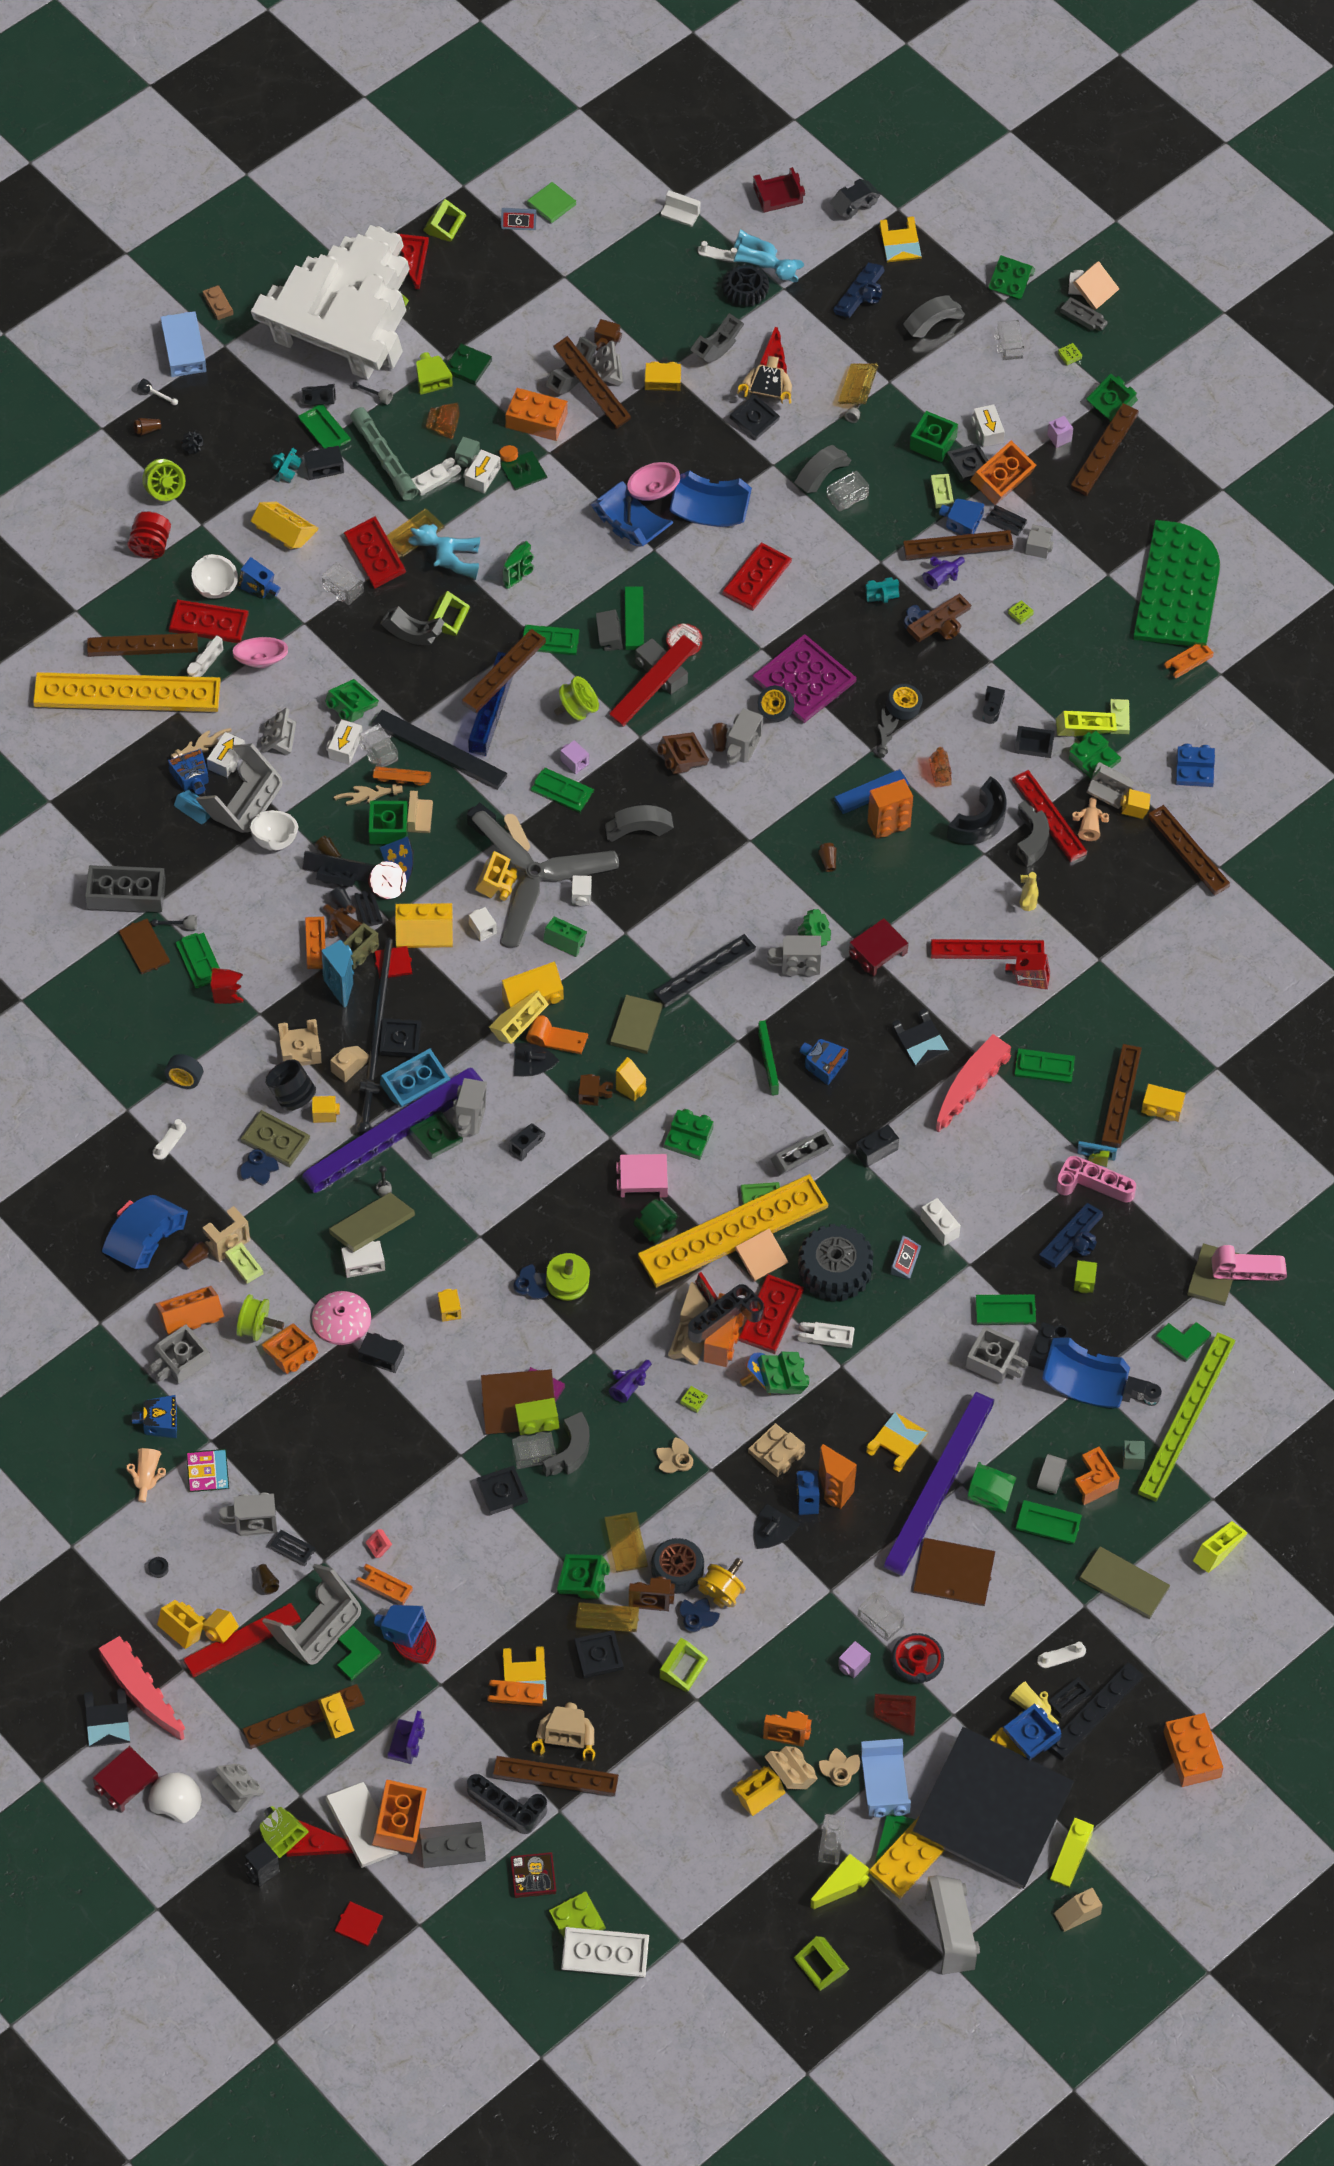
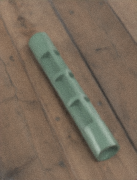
(388, 460)

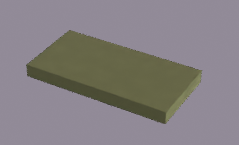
(372, 1222)
(1124, 1582)

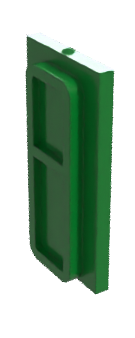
(324, 427)
(557, 639)
(562, 790)
(197, 958)
(1044, 1066)
(1005, 1309)
(1048, 1522)
(892, 1830)

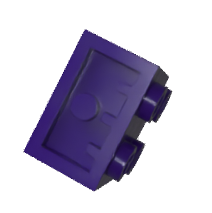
(406, 1739)

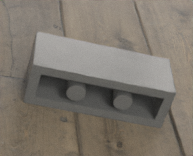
(649, 654)
(802, 1152)

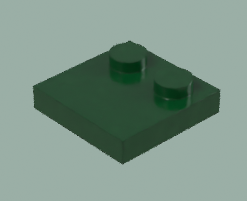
(468, 364)
(435, 1135)

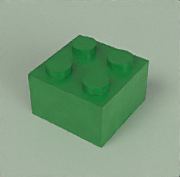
(933, 436)
(387, 821)

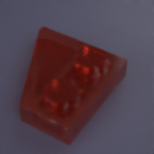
(896, 1711)

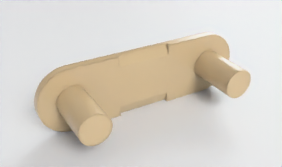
(516, 831)

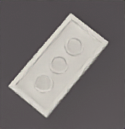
(357, 1819)
(605, 1952)

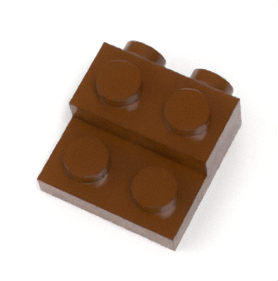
(682, 752)
(654, 1596)

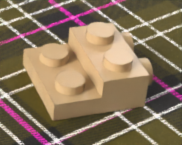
(777, 1450)
(792, 1768)

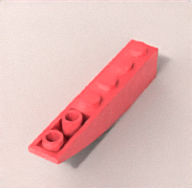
(973, 1077)
(138, 1685)

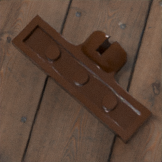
(941, 619)

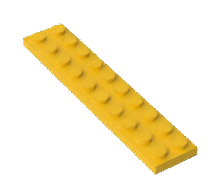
(127, 692)
(722, 1234)
(912, 1855)

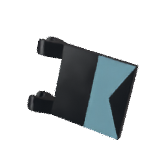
(921, 1041)
(107, 1722)

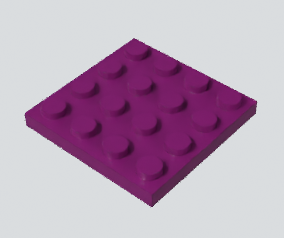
(808, 675)

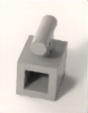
(1039, 541)

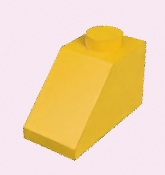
(630, 1080)

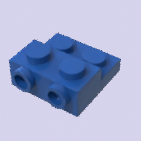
(1195, 765)
(1033, 1731)

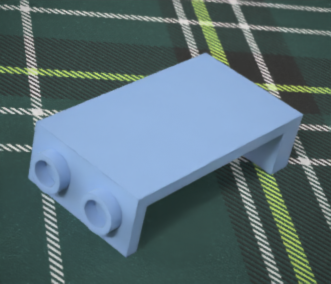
(183, 344)
(885, 1778)

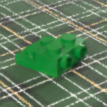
(1111, 395)
(350, 700)
(1091, 751)
(689, 1133)
(783, 1373)
(583, 1575)

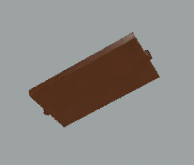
(144, 946)

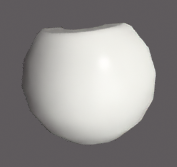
(214, 576)
(274, 829)
(175, 1796)

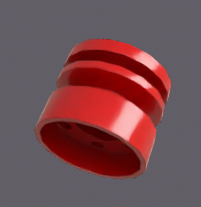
(149, 535)

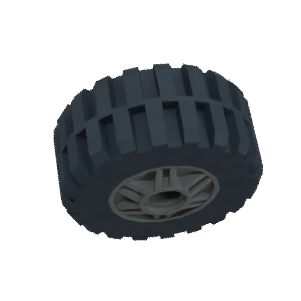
(835, 1262)

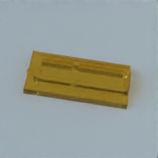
(858, 384)
(400, 536)
(626, 1542)
(607, 1617)

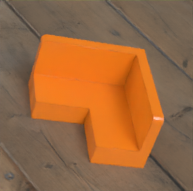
(1101, 1478)

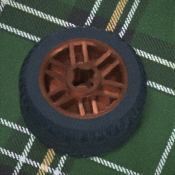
(680, 1562)

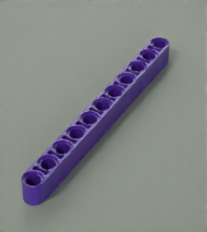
(384, 1134)
(939, 1483)

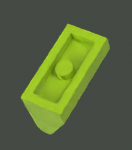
(432, 226)
(443, 602)
(673, 1660)
(830, 1956)

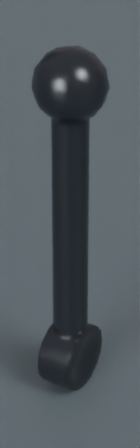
(629, 499)

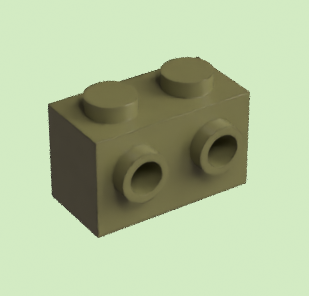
(362, 943)

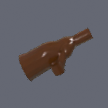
(342, 921)

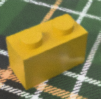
(663, 376)
(1163, 1103)
(335, 1715)

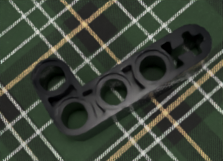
(701, 1328)
(504, 1801)

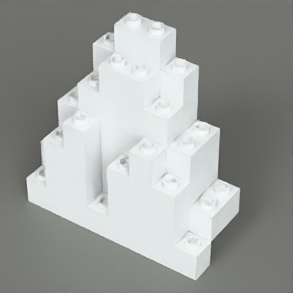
(344, 301)

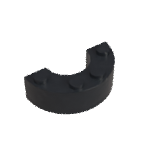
(986, 824)

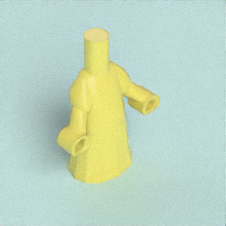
(1029, 893)
(1026, 1697)

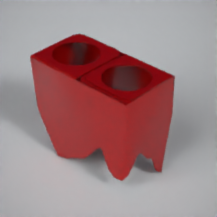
(224, 986)

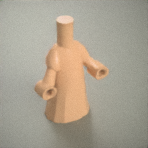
(1090, 823)
(147, 1465)

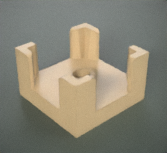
(300, 1043)
(229, 1237)

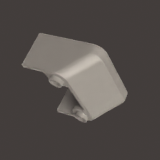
(254, 795)
(325, 1624)
(952, 1923)

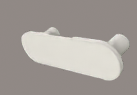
(715, 253)
(169, 1140)
(1062, 1655)

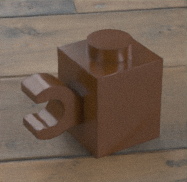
(606, 332)
(591, 1089)

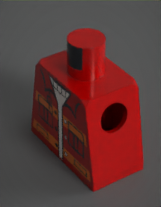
(1030, 970)

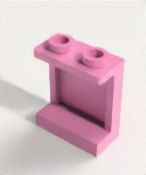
(642, 1173)

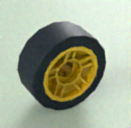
(776, 694)
(904, 701)
(184, 1071)

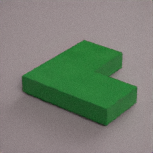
(1183, 1344)
(361, 1653)

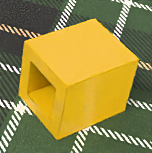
(1135, 803)
(325, 1109)
(449, 1305)
(220, 1625)

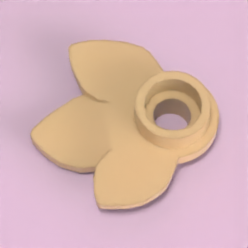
(673, 1456)
(840, 1765)

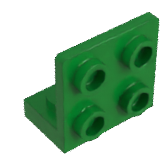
(1011, 277)

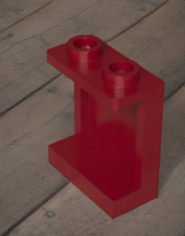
(779, 191)
(877, 946)
(124, 1778)

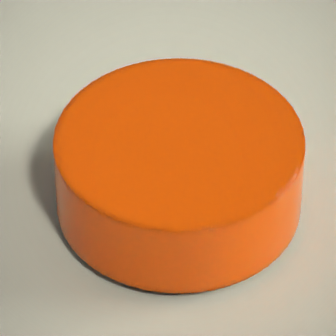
(509, 453)

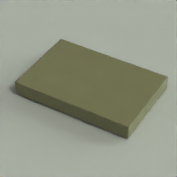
(636, 1024)
(275, 1138)
(1203, 1283)

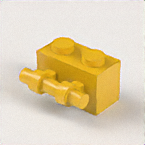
(493, 874)
(181, 1623)
(759, 1790)

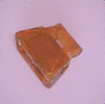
(447, 419)
(940, 768)

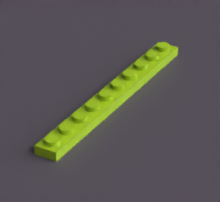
(1186, 1417)

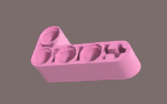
(1123, 1193)
(1247, 1267)

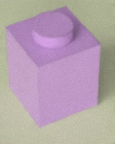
(1060, 431)
(574, 757)
(854, 1660)

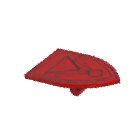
(423, 1648)

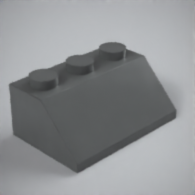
(452, 1844)

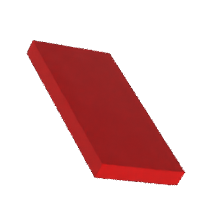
(375, 552)
(757, 576)
(208, 621)
(780, 1302)

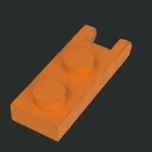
(1189, 659)
(385, 1585)
(517, 1693)

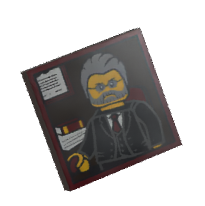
(533, 1875)

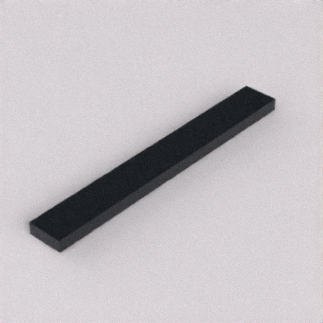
(440, 749)

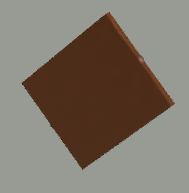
(505, 1390)
(954, 1571)

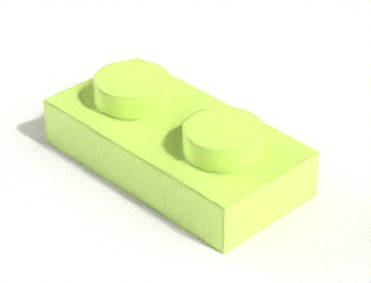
(942, 490)
(1121, 711)
(244, 1263)

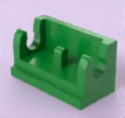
(564, 936)

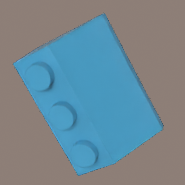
(338, 970)
(414, 1078)

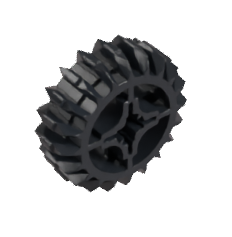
(746, 280)

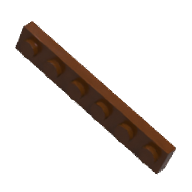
(592, 382)
(1104, 449)
(958, 544)
(142, 644)
(503, 671)
(1189, 850)
(1121, 1095)
(297, 1719)
(556, 1776)

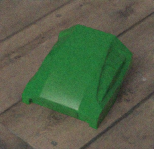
(518, 565)
(991, 1488)

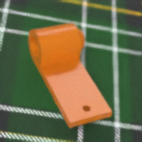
(556, 1038)

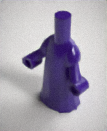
(943, 572)
(628, 1381)

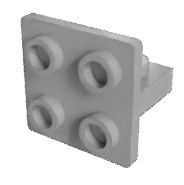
(608, 364)
(279, 733)
(1109, 785)
(236, 1785)

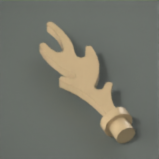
(203, 742)
(365, 792)

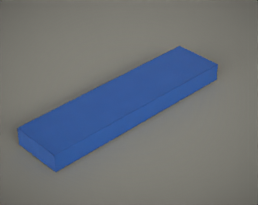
(860, 795)

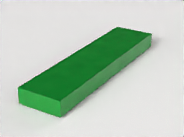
(634, 617)
(768, 1058)

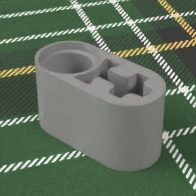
(1051, 1474)

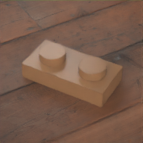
(218, 302)

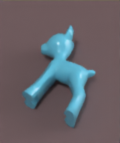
(763, 254)
(426, 536)

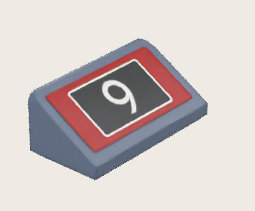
(518, 219)
(905, 1258)

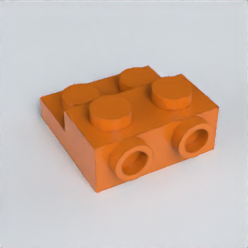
(290, 1348)
(792, 1730)

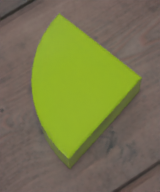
(1100, 1159)

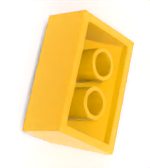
(283, 524)
(424, 925)
(541, 979)

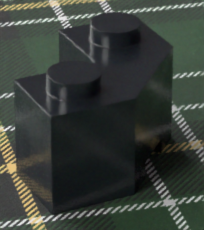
(849, 200)

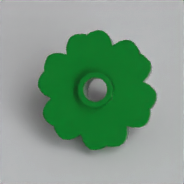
(815, 925)

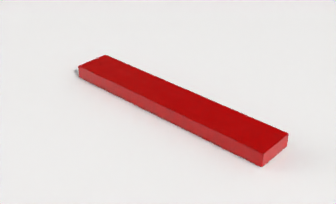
(653, 680)
(1057, 825)
(984, 948)
(239, 1641)

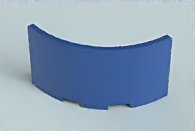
(710, 502)
(613, 509)
(139, 1229)
(1085, 1377)

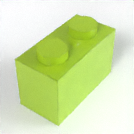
(537, 1416)

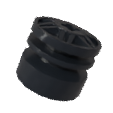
(290, 1085)

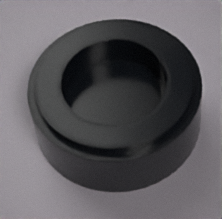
(158, 1567)

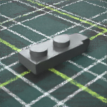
(1083, 315)

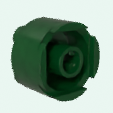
(655, 1220)

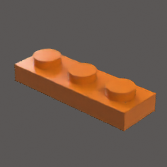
(401, 775)
(315, 941)

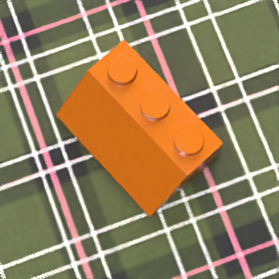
(190, 1309)
(836, 1477)

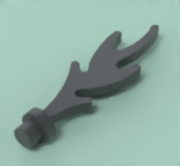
(888, 728)

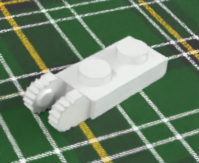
(436, 476)
(205, 659)
(826, 1334)

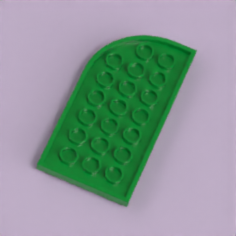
(1178, 586)

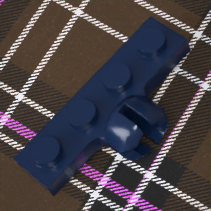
(862, 290)
(1073, 1237)

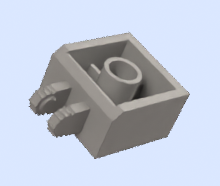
(743, 736)
(798, 956)
(469, 1107)
(180, 1355)
(994, 1355)
(251, 1514)

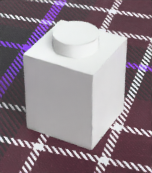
(581, 890)
(482, 924)

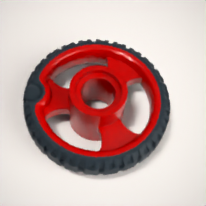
(932, 1648)

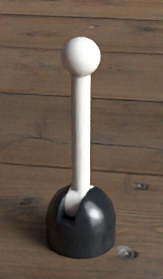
(145, 387)

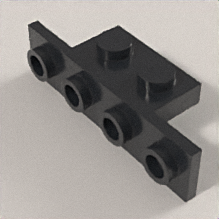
(336, 869)

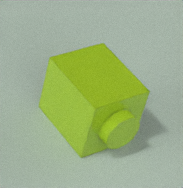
(1085, 1276)

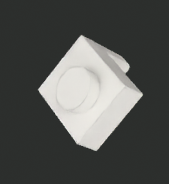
(1073, 276)

